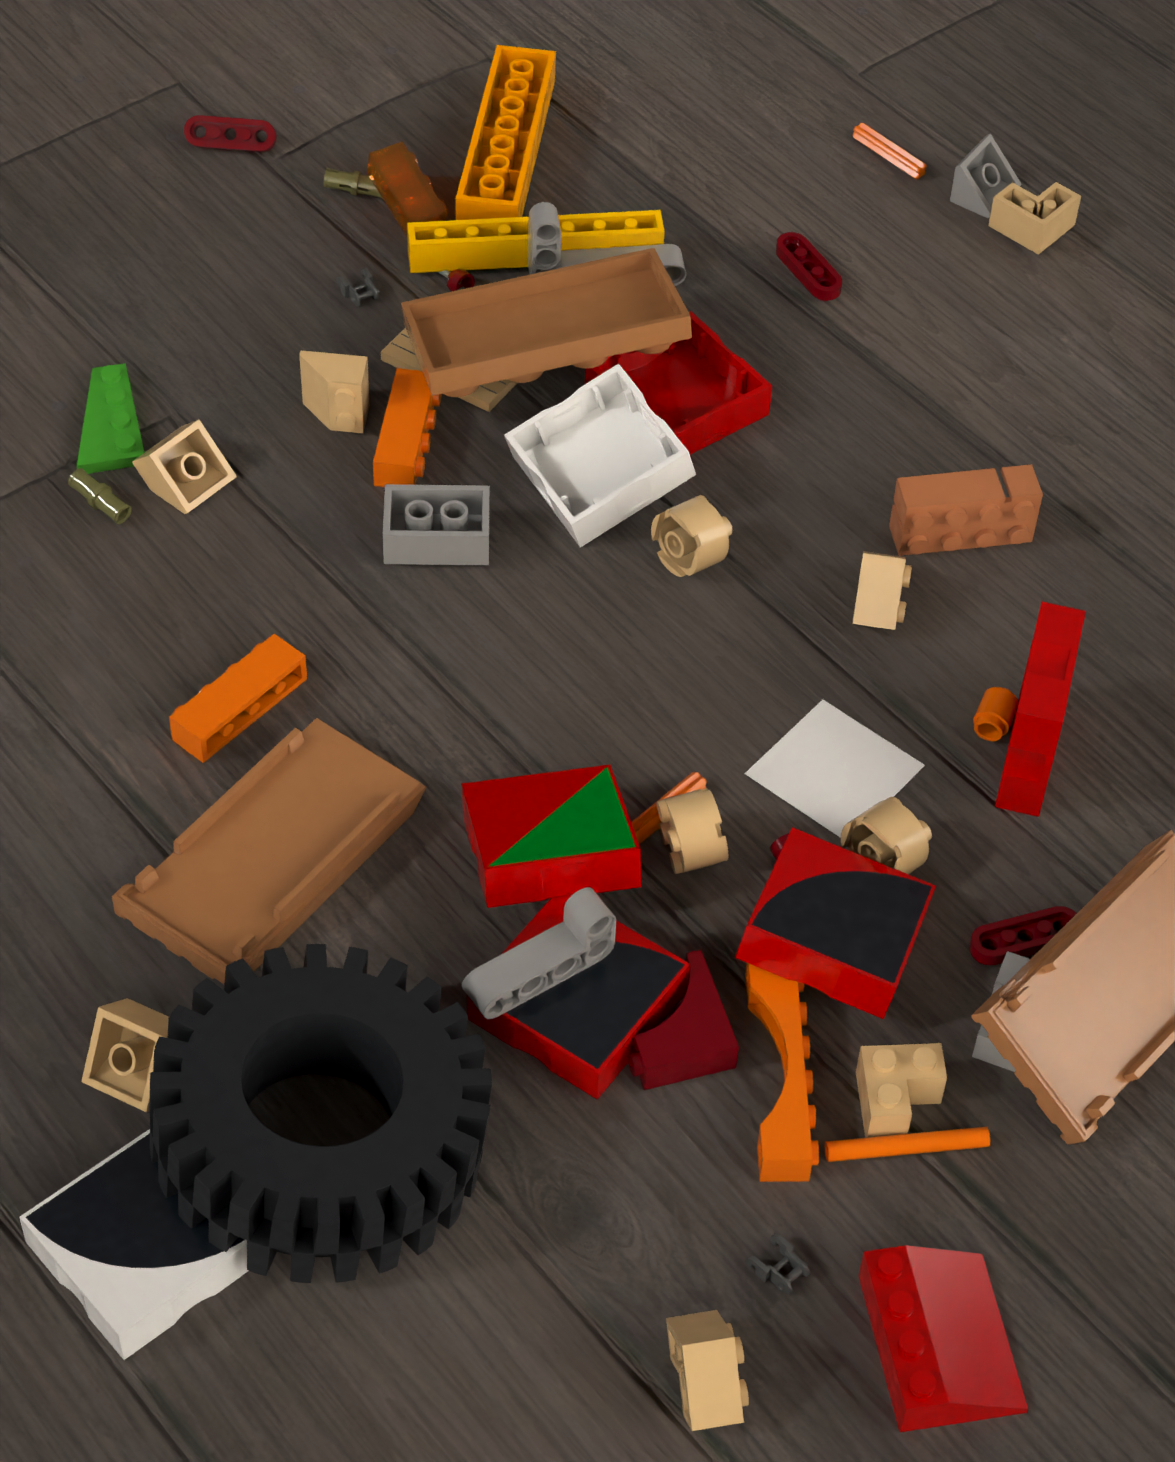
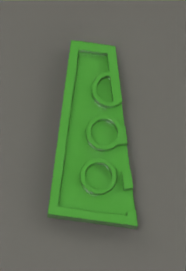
(110, 422)

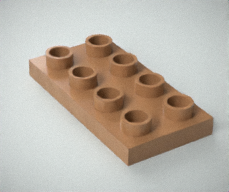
(545, 322)

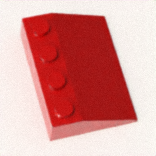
(939, 1337)

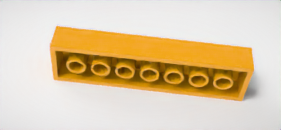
(506, 134)

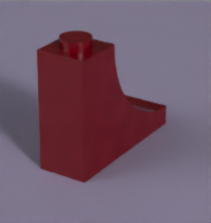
(692, 1040)

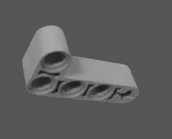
(546, 959)

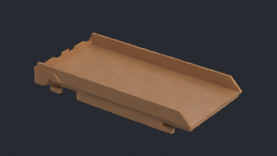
(270, 850)
(1094, 997)

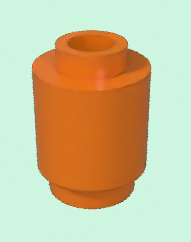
(995, 713)

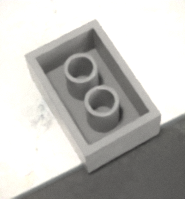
(436, 524)

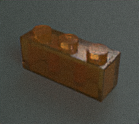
(404, 186)

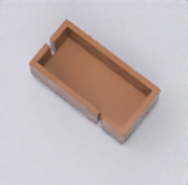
(964, 510)

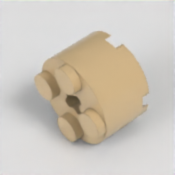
(691, 536)
(692, 830)
(889, 836)

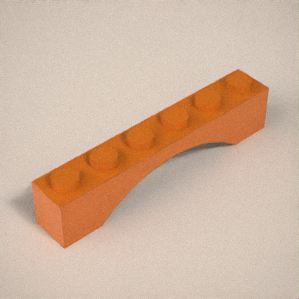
(785, 1135)

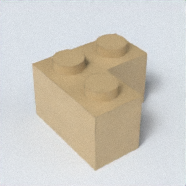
(1032, 218)
(880, 590)
(893, 1080)
(707, 1367)

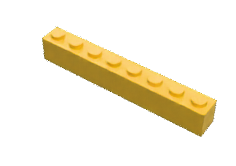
(504, 241)

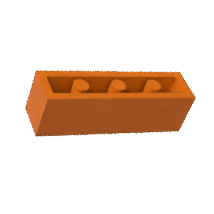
(405, 430)
(238, 697)

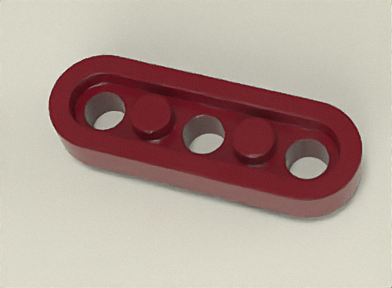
(218, 127)
(809, 266)
(1005, 934)

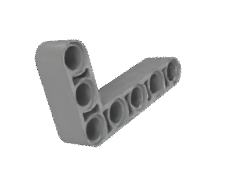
(546, 252)

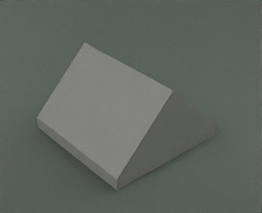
(981, 177)

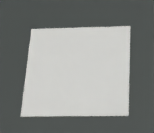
(833, 767)

